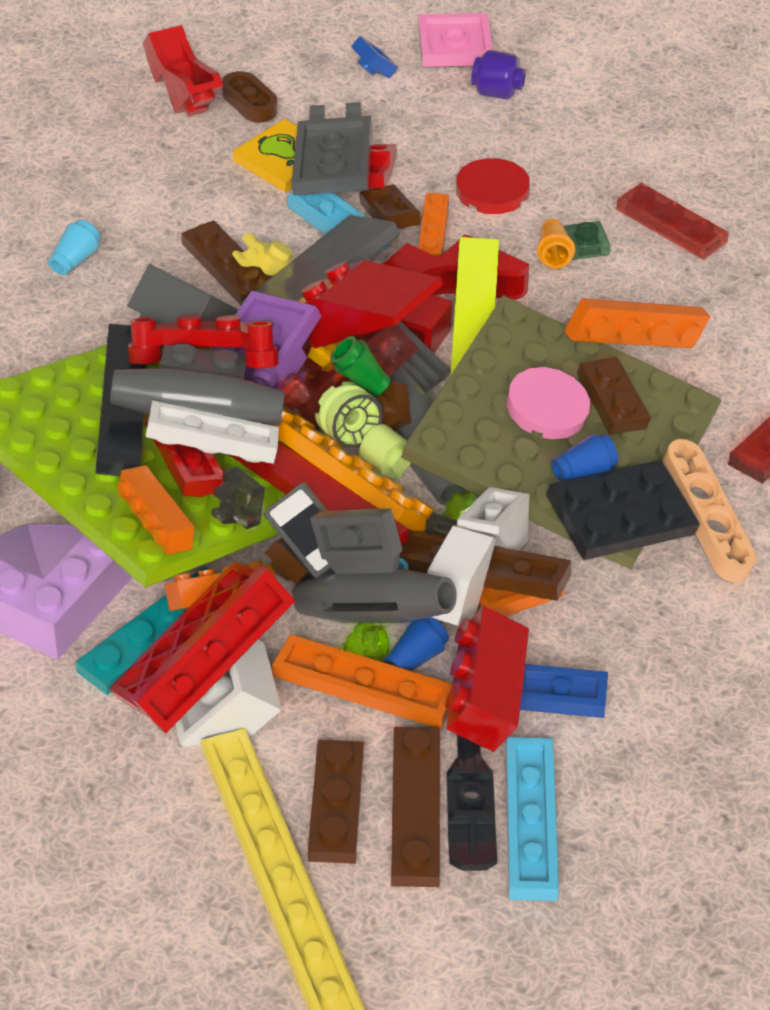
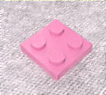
(453, 38)

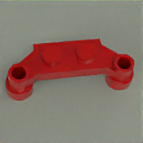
(191, 330)

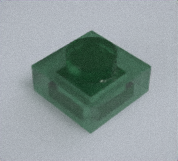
(588, 239)

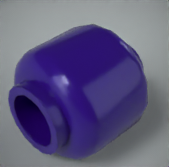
(498, 74)

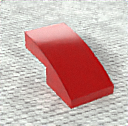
(381, 164)

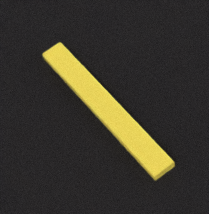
(279, 874)

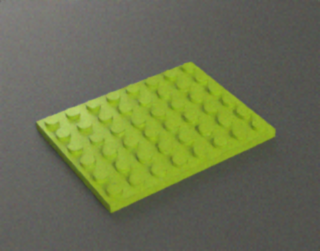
(53, 444)

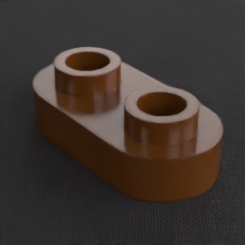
(249, 96)

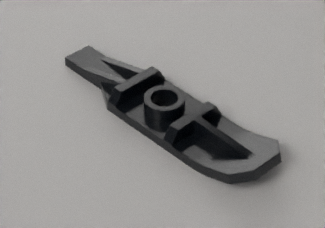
(471, 820)

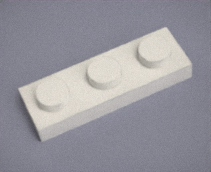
(212, 432)

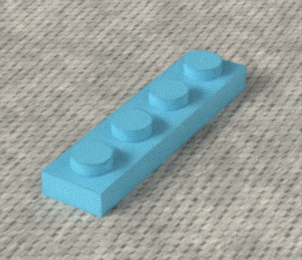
(531, 819)

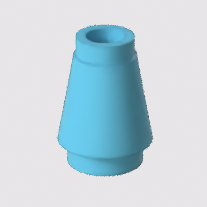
(74, 246)

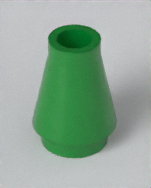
(357, 363)

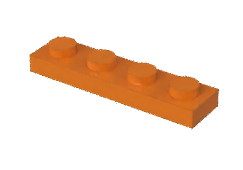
(636, 323)
(363, 681)

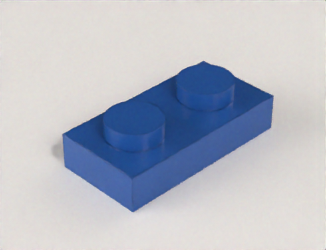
(564, 691)

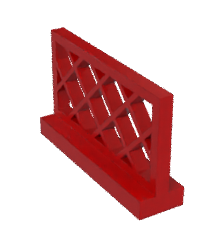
(202, 649)

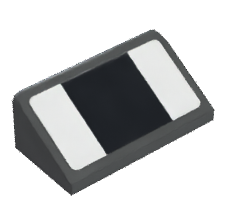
(292, 521)

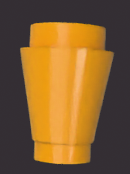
(555, 244)

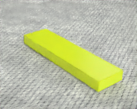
(473, 292)

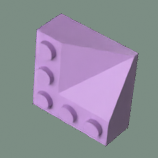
(53, 585)

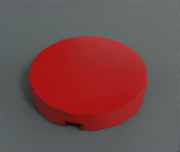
(492, 185)

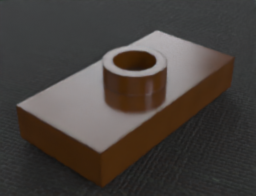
(390, 205)

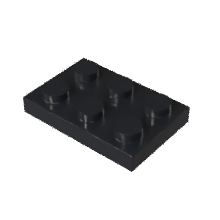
(622, 509)

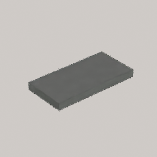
(349, 241)

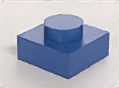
(373, 58)

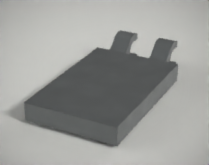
(332, 152)

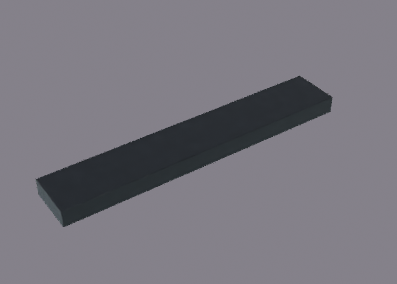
(119, 427)

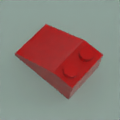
(364, 299)

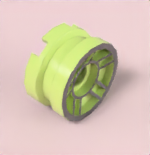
(363, 414)

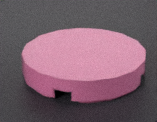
(548, 402)

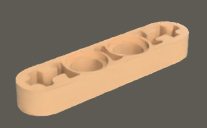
(715, 508)

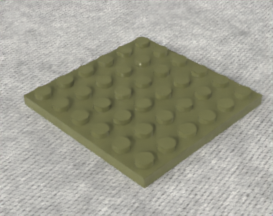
(478, 444)

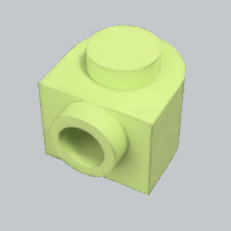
(383, 450)

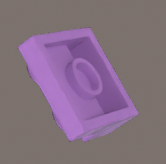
(291, 328)

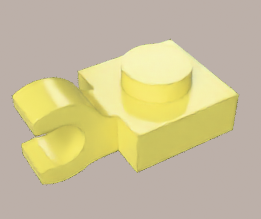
(268, 256)

